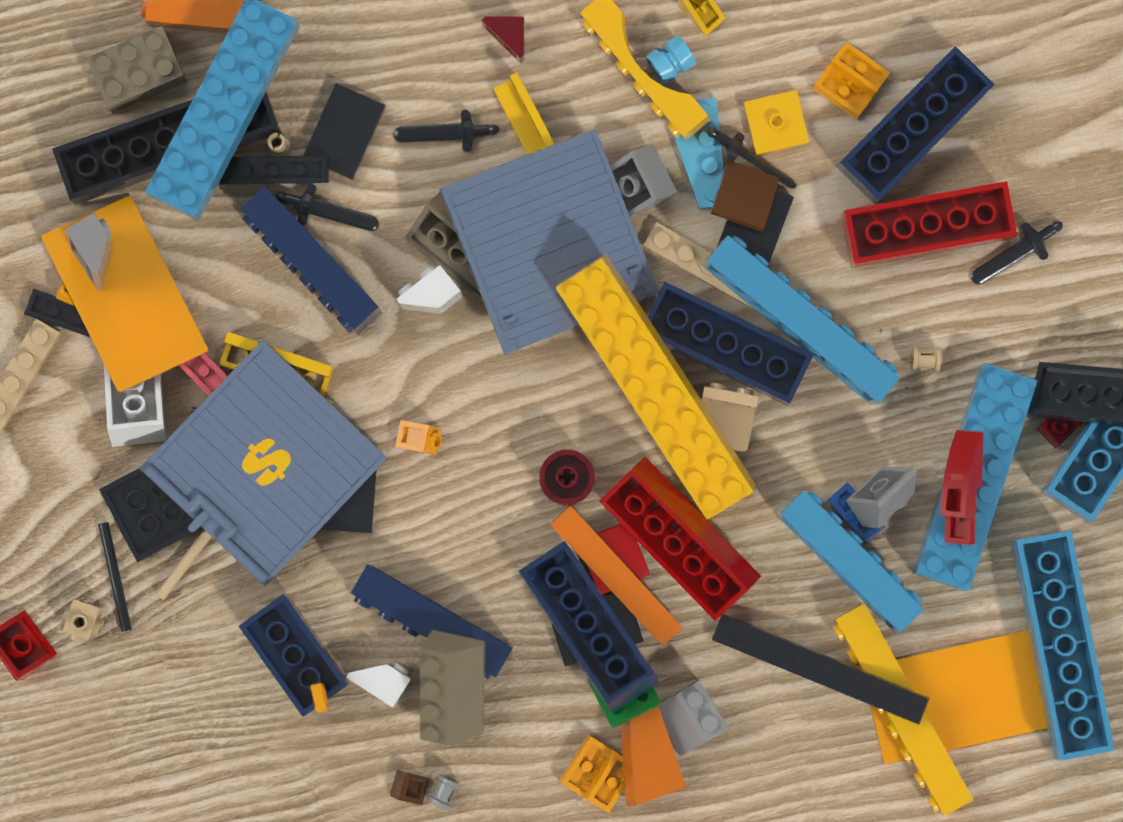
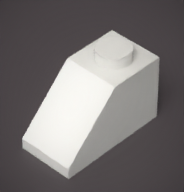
(383, 681)

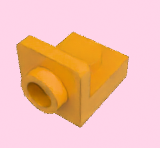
(418, 437)

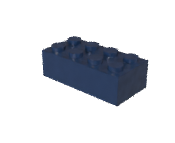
(293, 653)

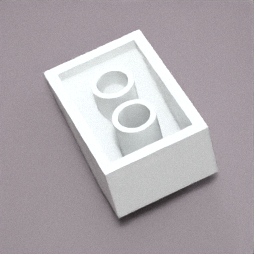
(136, 413)

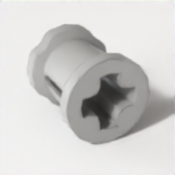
(444, 792)

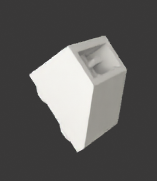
(431, 294)

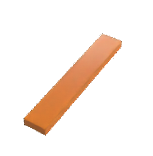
(616, 575)

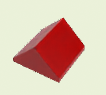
(23, 646)

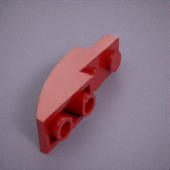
(960, 486)

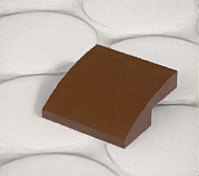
(745, 195)

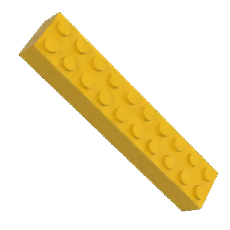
(656, 386)

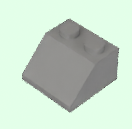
(642, 180)
(91, 246)
(882, 495)
(691, 718)

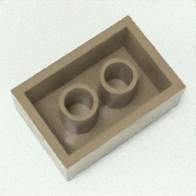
(136, 69)

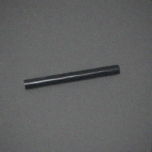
(114, 575)

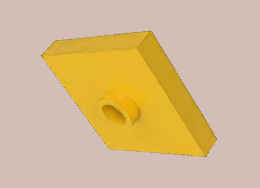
(776, 122)

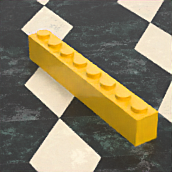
(919, 741)

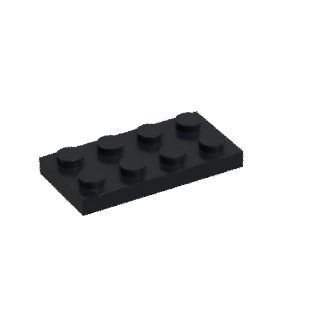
(1078, 393)

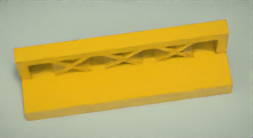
(523, 115)
(292, 359)

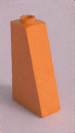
(192, 14)
(648, 759)

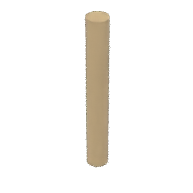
(183, 565)

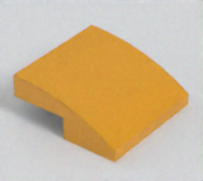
(851, 80)
(596, 773)

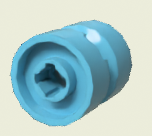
(670, 60)

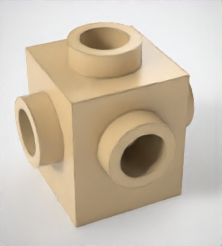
(91, 616)

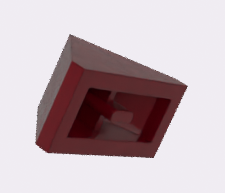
(508, 32)

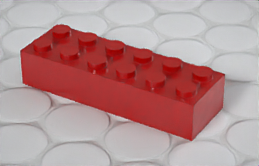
(929, 224)
(680, 538)

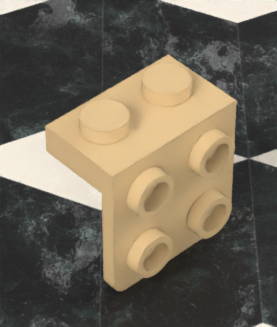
(732, 412)

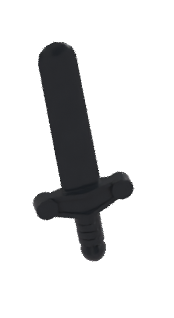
(454, 131)
(735, 148)
(309, 205)
(1031, 242)

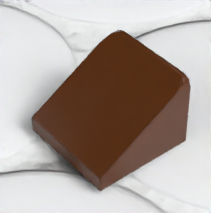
(409, 787)

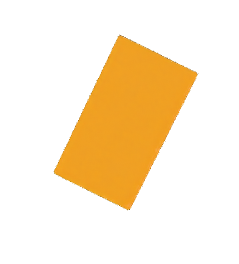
(138, 312)
(974, 693)

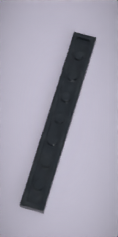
(821, 668)

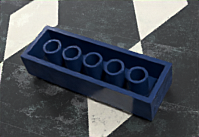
(915, 125)
(311, 260)
(729, 344)
(422, 614)
(588, 627)

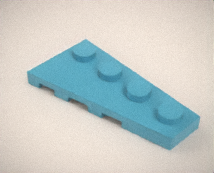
(703, 158)

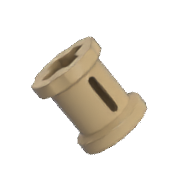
(926, 358)

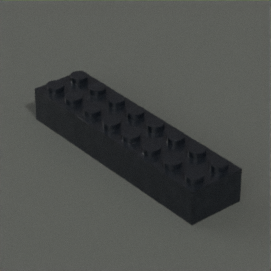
(135, 149)

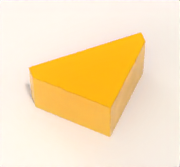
(702, 13)

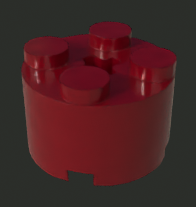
(577, 466)

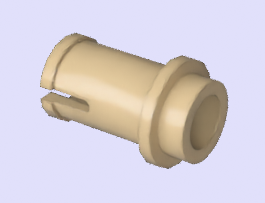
(282, 149)

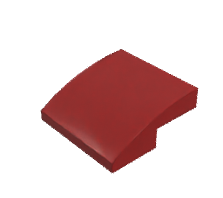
(628, 551)

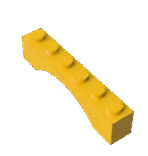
(679, 108)

